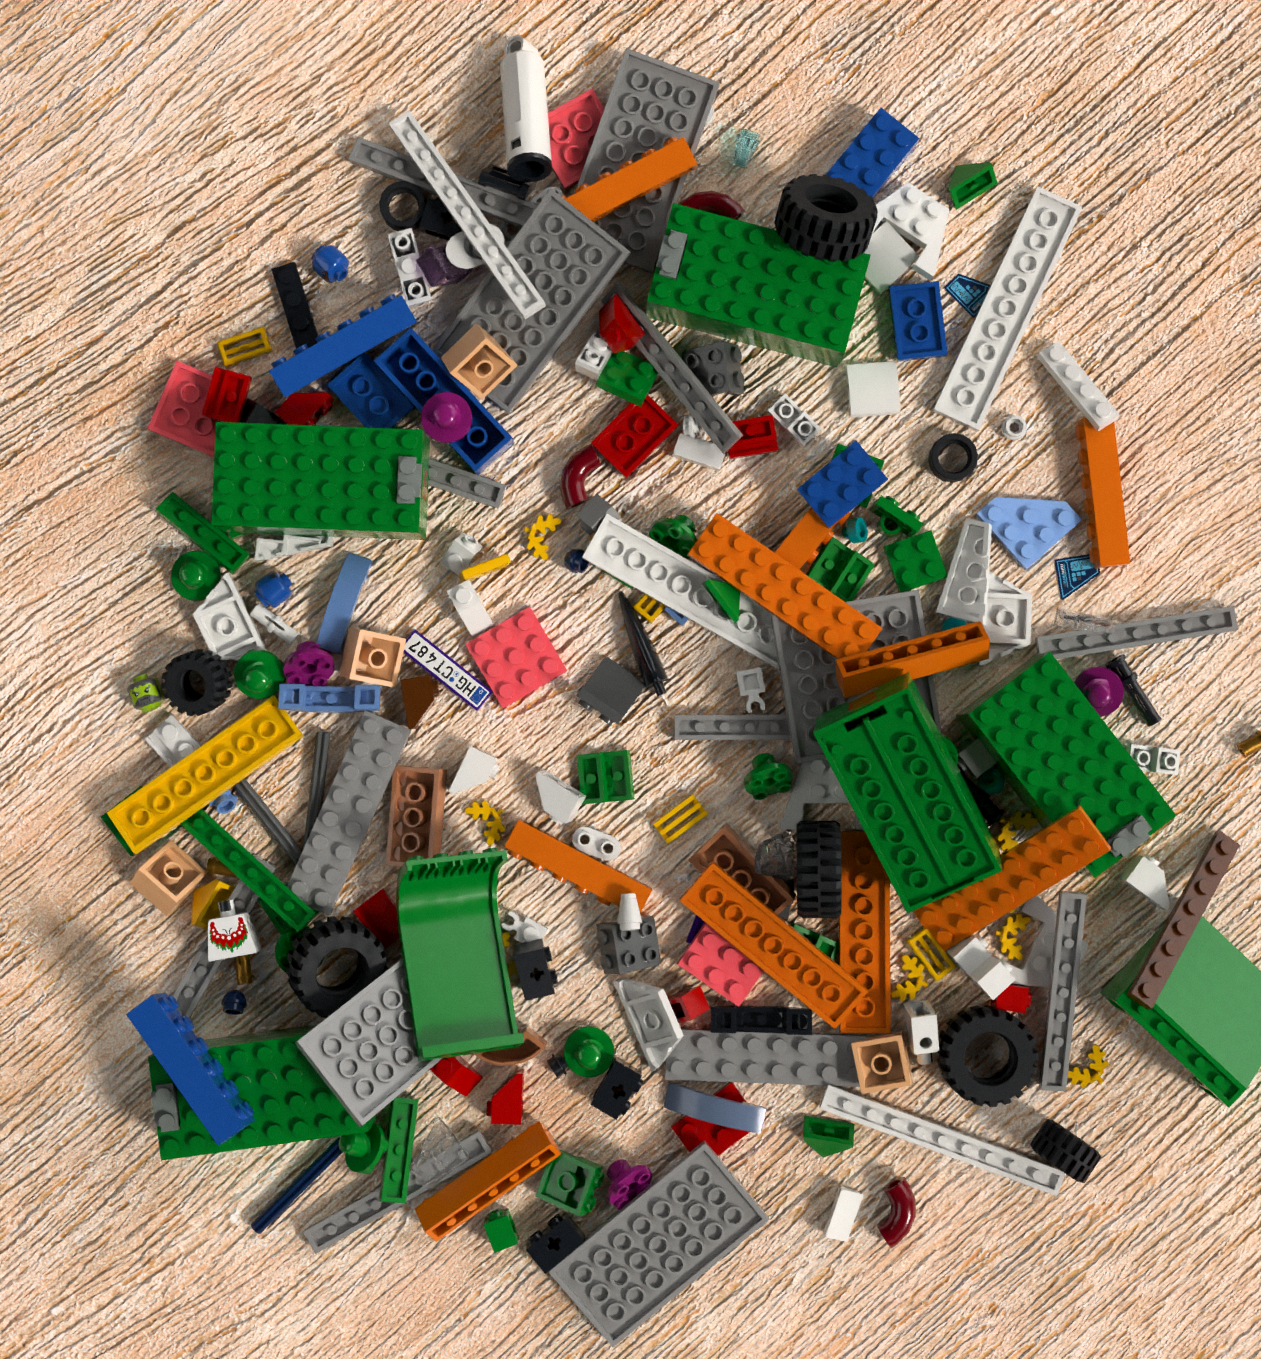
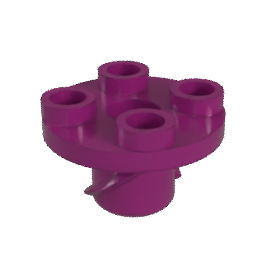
(446, 417)
(309, 665)
(1101, 689)
(626, 1182)

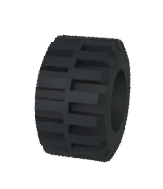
(179, 688)
(1065, 1151)

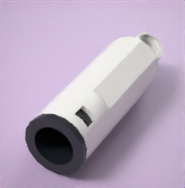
(525, 112)

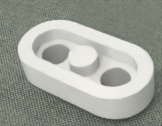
(596, 843)

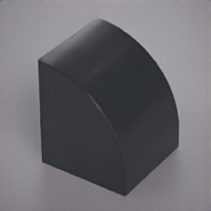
(256, 413)

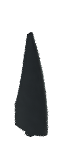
(643, 649)

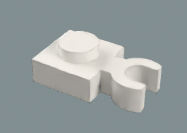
(751, 684)
(527, 930)

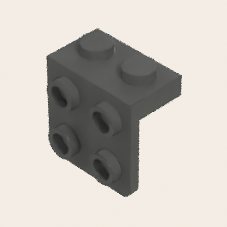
(717, 367)
(610, 691)
(629, 949)

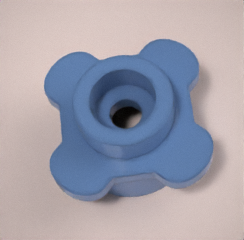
(225, 802)

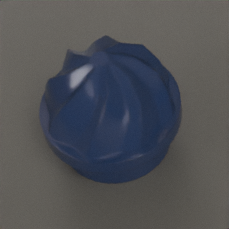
(574, 561)
(234, 1002)

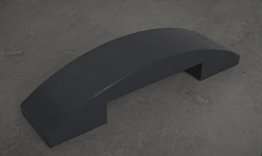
(761, 1019)

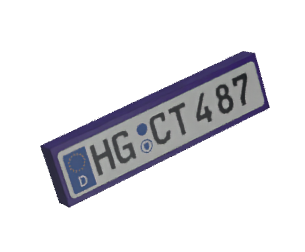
(446, 670)

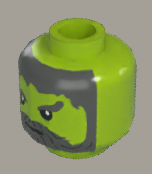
(145, 693)

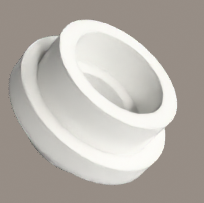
(1019, 422)
(691, 426)

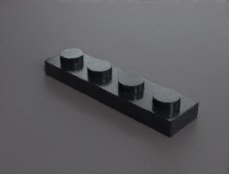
(295, 304)

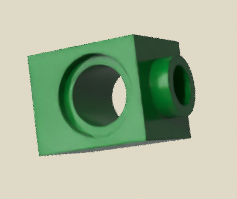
(501, 1229)

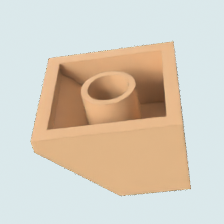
(478, 361)
(372, 657)
(168, 878)
(882, 1062)

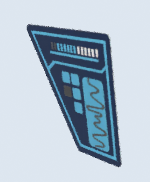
(968, 292)
(1074, 573)

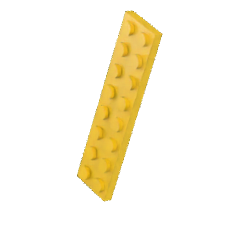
(204, 775)

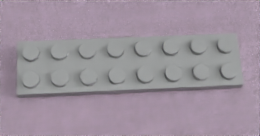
(348, 811)
(764, 1058)

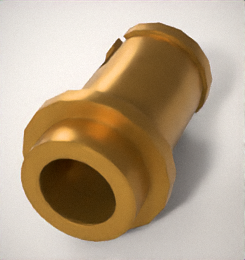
(1250, 745)
(215, 866)
(243, 970)

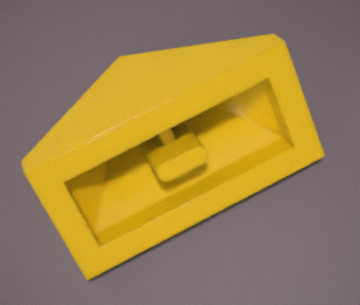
(206, 901)

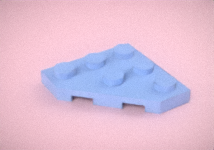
(1028, 525)

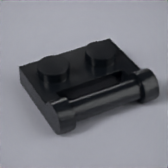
(499, 178)

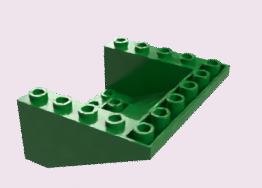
(1204, 1012)

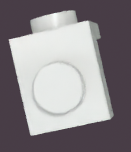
(461, 553)

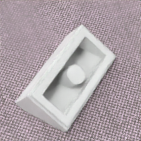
(698, 452)
(842, 1214)

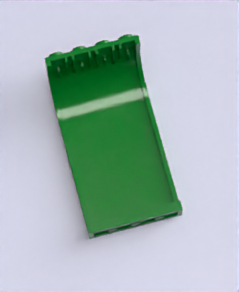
(455, 954)

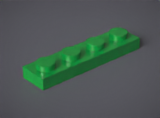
(202, 533)
(399, 1151)

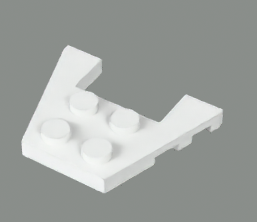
(917, 219)
(291, 544)
(813, 784)
(1038, 962)

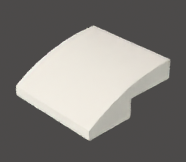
(888, 257)
(873, 389)

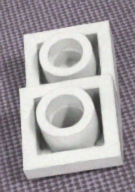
(793, 419)
(1155, 758)

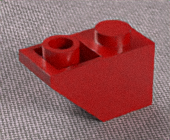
(305, 408)

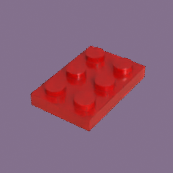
(634, 435)
(718, 1137)

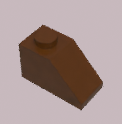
(418, 697)

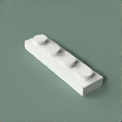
(1078, 386)

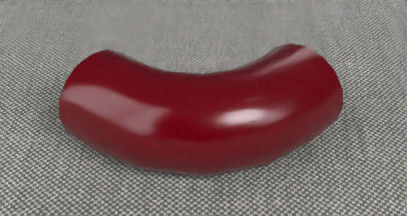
(714, 203)
(574, 476)
(902, 1212)

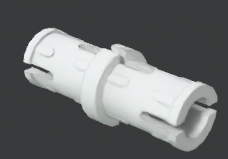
(261, 613)

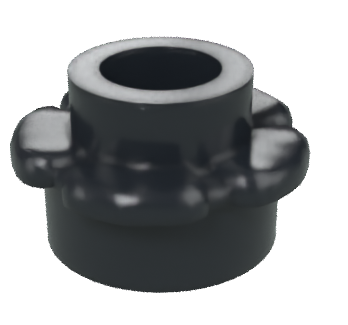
(558, 1065)

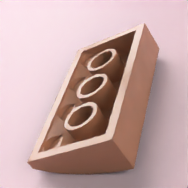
(415, 813)
(738, 860)

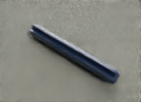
(296, 1188)

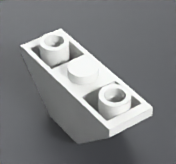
(412, 279)
(593, 356)

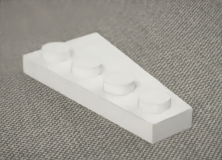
(967, 580)

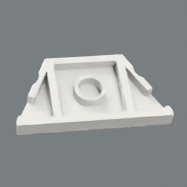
(1006, 618)
(227, 622)
(651, 1019)

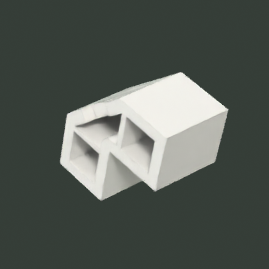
(975, 960)

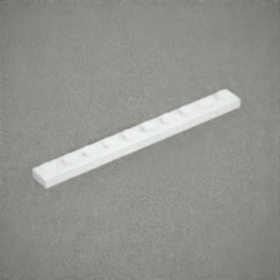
(467, 215)
(942, 1139)

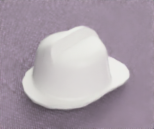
(462, 253)

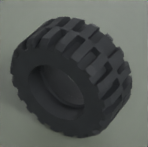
(825, 217)
(819, 869)
(316, 945)
(1015, 1073)

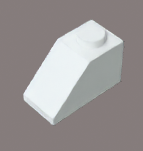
(470, 608)
(474, 770)
(558, 797)
(1148, 880)

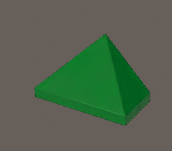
(970, 181)
(725, 597)
(827, 1135)

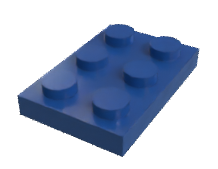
(917, 321)
(370, 394)
(842, 484)

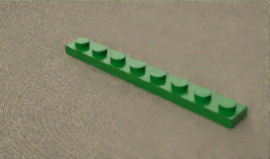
(249, 870)

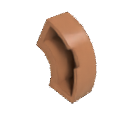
(531, 1047)

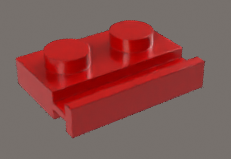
(226, 395)
(757, 439)
(380, 917)

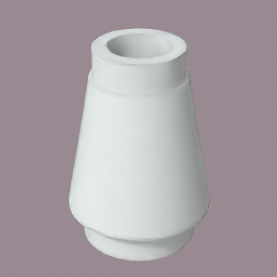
(629, 913)

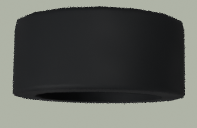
(393, 190)
(968, 446)

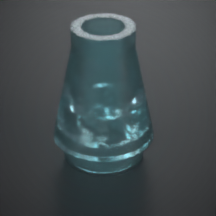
(745, 147)

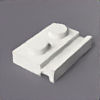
(172, 741)

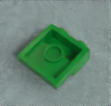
(570, 1183)

